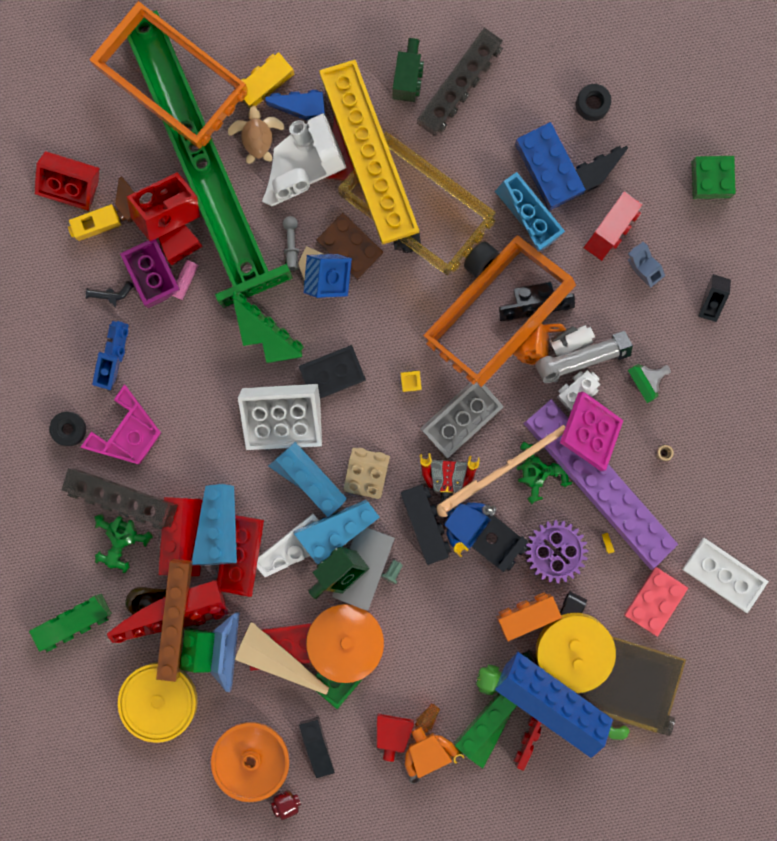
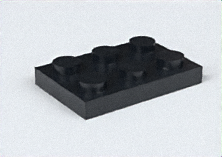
(333, 371)

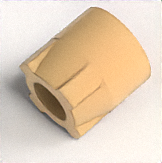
(669, 450)

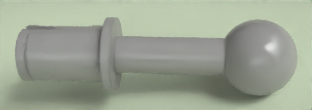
(290, 224)

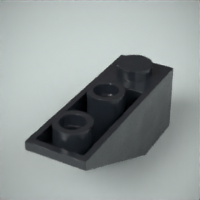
(595, 173)

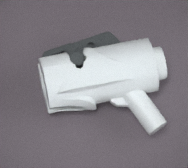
(572, 340)

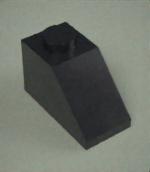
(715, 298)

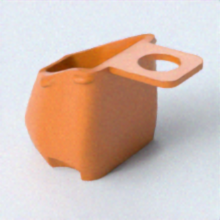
(537, 344)

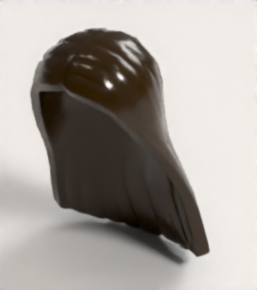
(142, 597)

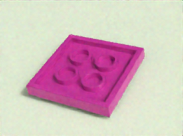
(591, 431)

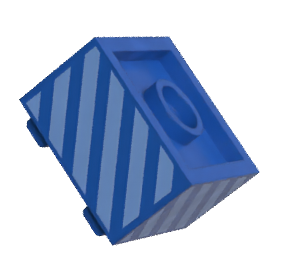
(327, 275)

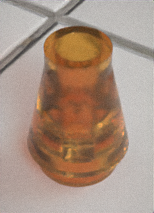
(427, 718)

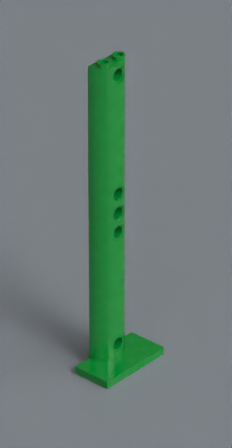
(210, 184)

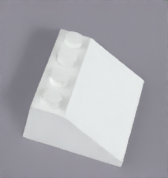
(281, 416)

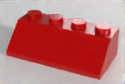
(180, 538)

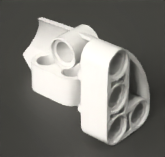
(303, 159)

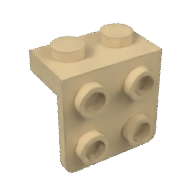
(366, 473)

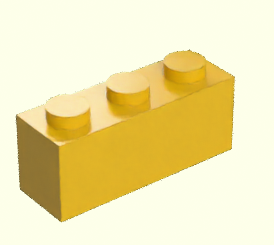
(266, 79)

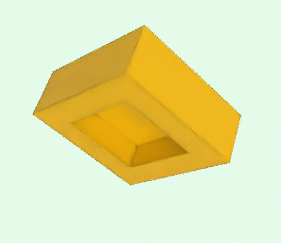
(411, 381)

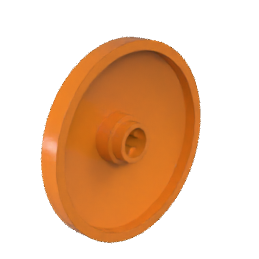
(344, 643)
(250, 762)

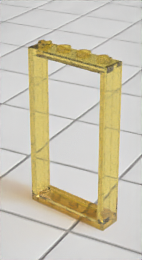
(446, 183)

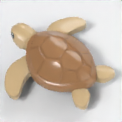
(256, 134)

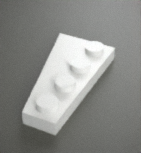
(284, 552)

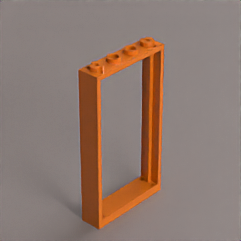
(119, 35)

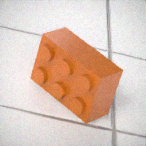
(528, 616)

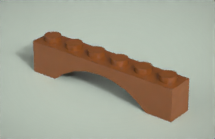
(173, 620)

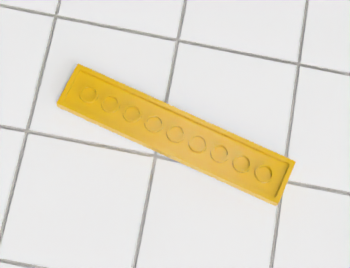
(369, 152)

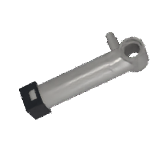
(552, 368)

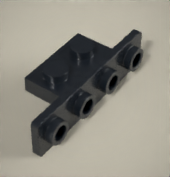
(530, 299)

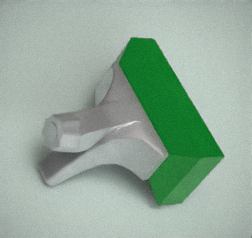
(648, 380)

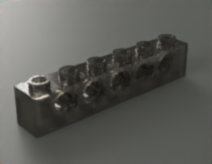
(485, 41)
(164, 509)

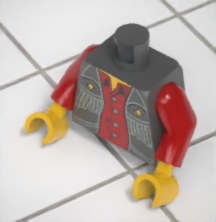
(447, 476)

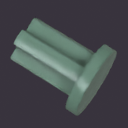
(392, 572)

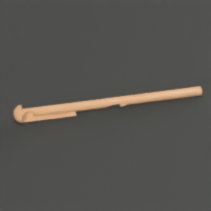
(475, 486)

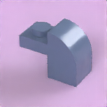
(645, 265)

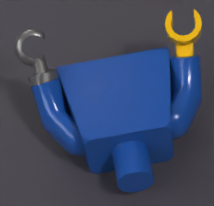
(467, 524)

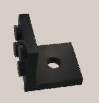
(504, 549)

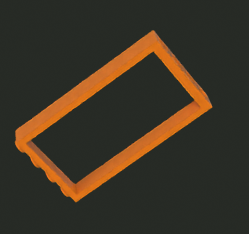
(477, 288)

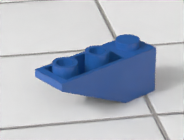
(299, 105)

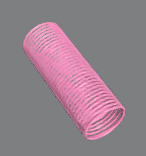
(187, 278)

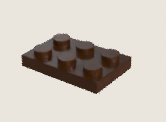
(348, 240)

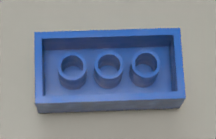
(549, 166)

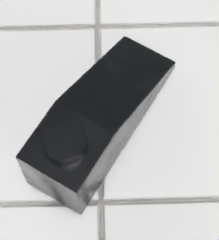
(316, 747)

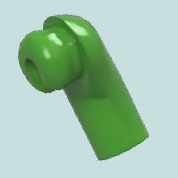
(619, 733)

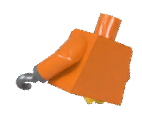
(428, 754)

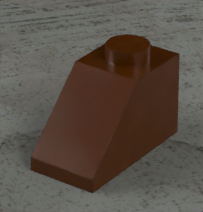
(121, 200)

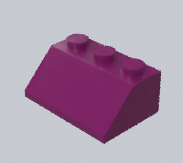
(150, 273)

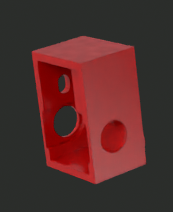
(165, 209)

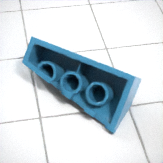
(529, 211)
(306, 475)

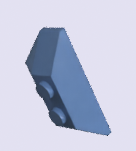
(224, 651)

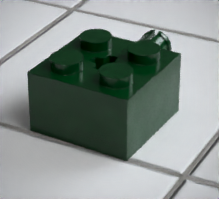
(407, 71)
(338, 572)

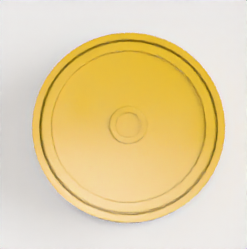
(576, 651)
(156, 708)

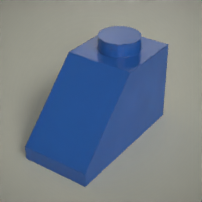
(106, 371)

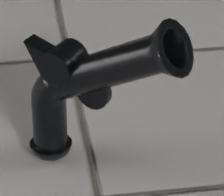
(109, 294)

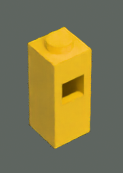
(94, 223)

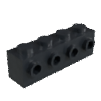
(425, 524)

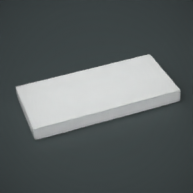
(725, 575)

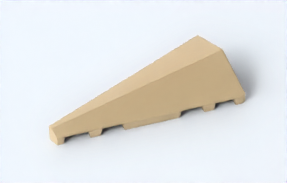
(265, 654)

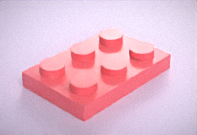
(656, 601)

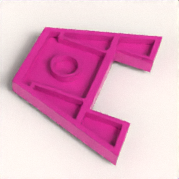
(132, 437)

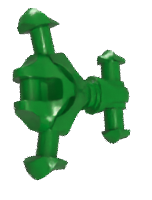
(536, 472)
(120, 535)

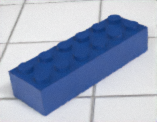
(554, 705)

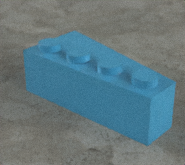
(216, 527)
(336, 530)

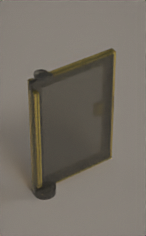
(639, 687)

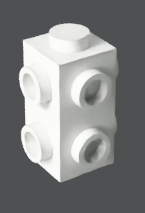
(584, 382)

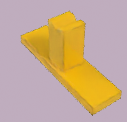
(608, 544)

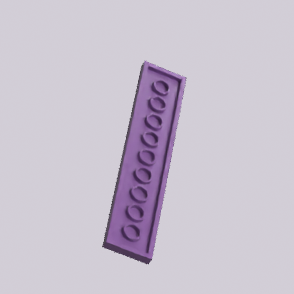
(605, 491)

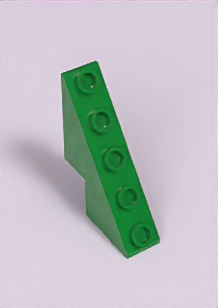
(258, 328)

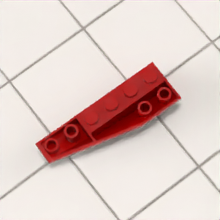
(202, 604)

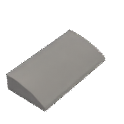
(461, 418)
(374, 550)

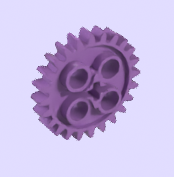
(544, 564)

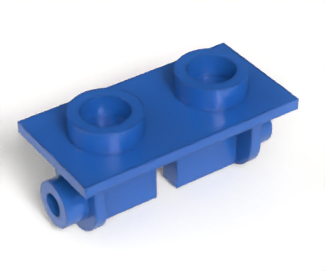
(118, 332)

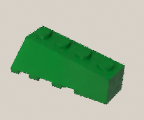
(70, 622)
(484, 731)

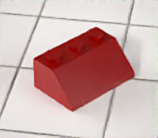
(66, 180)

